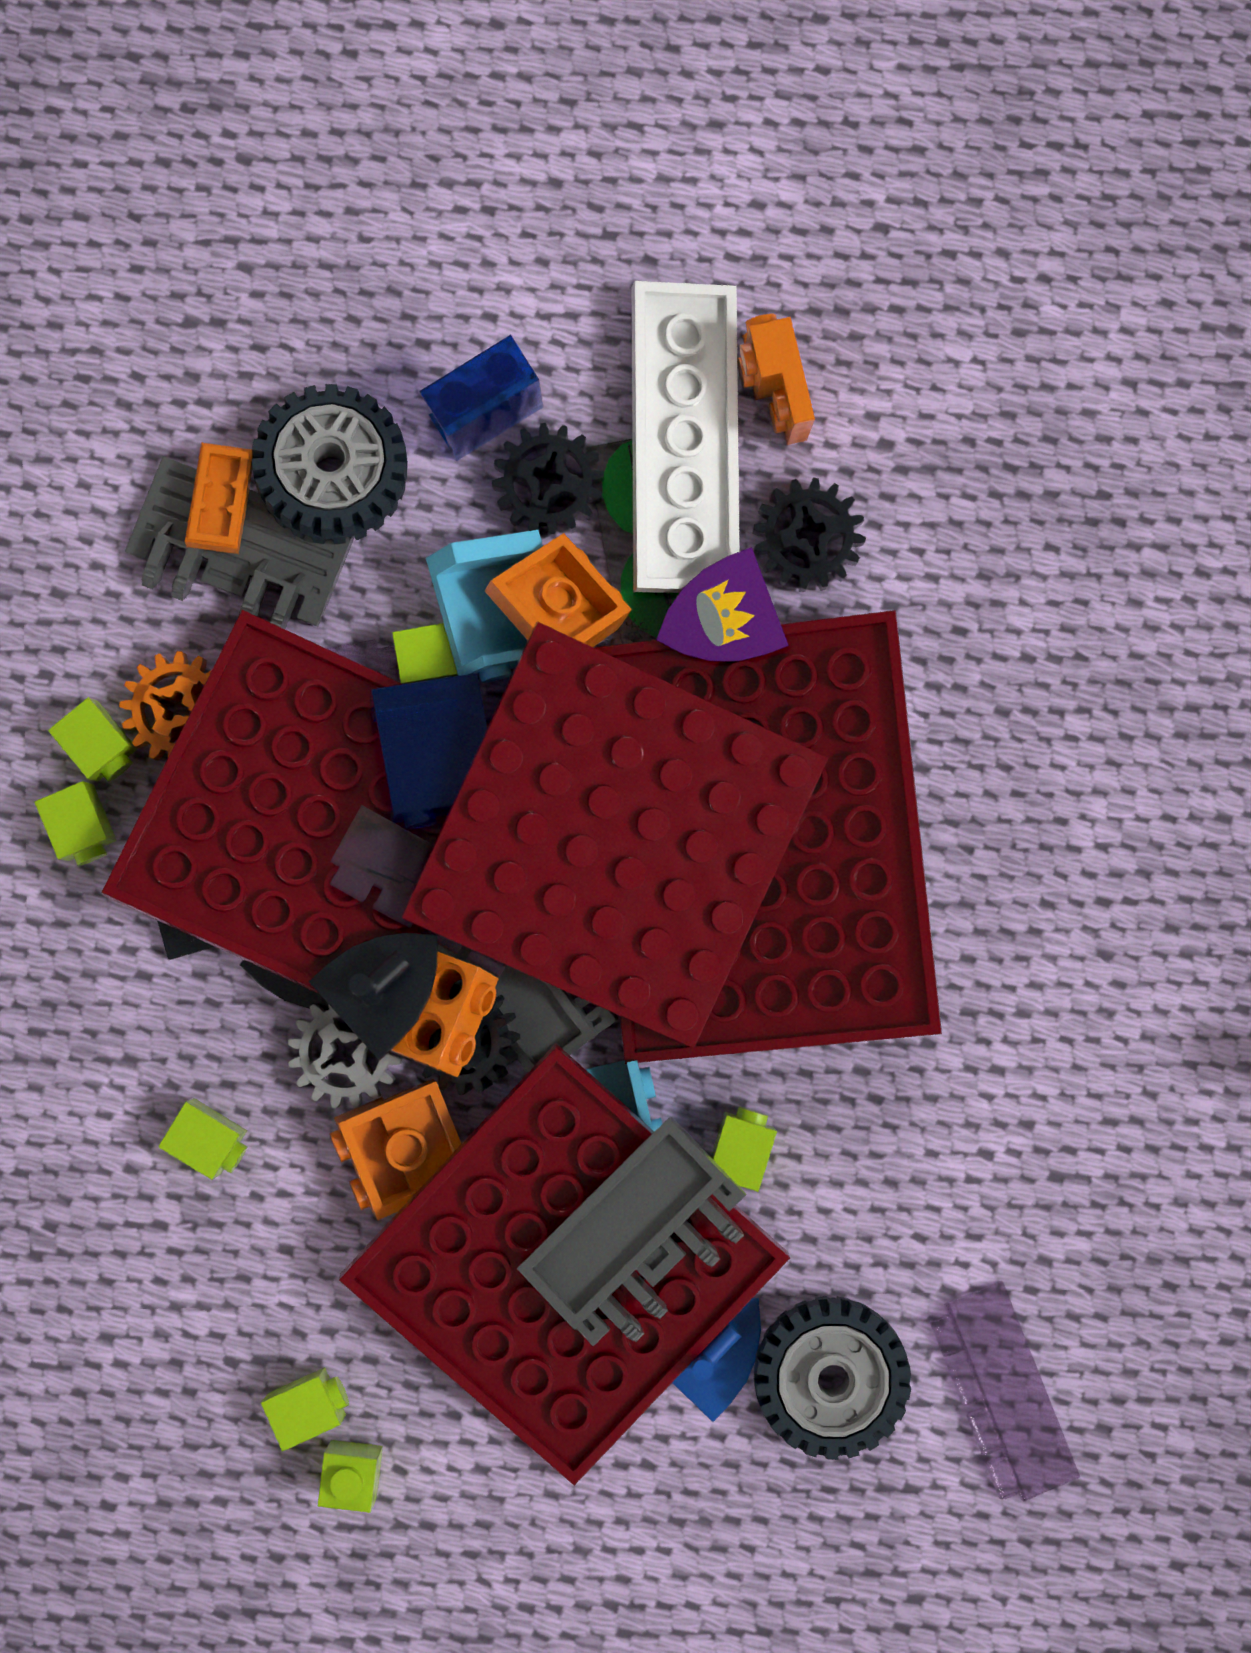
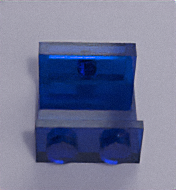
(483, 397)
(427, 743)

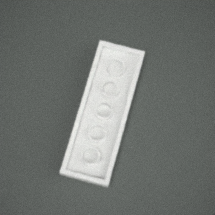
(683, 431)

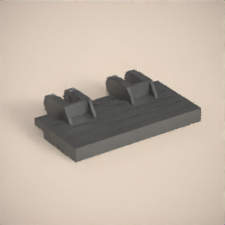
(265, 553)
(543, 1014)
(629, 1229)

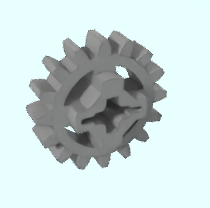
(316, 1071)

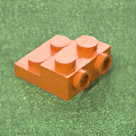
(775, 370)
(560, 591)
(395, 1145)

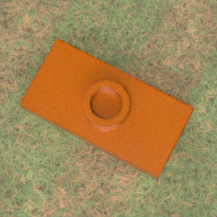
(219, 498)

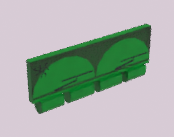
(616, 525)

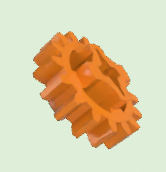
(185, 686)

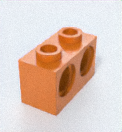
(456, 1017)

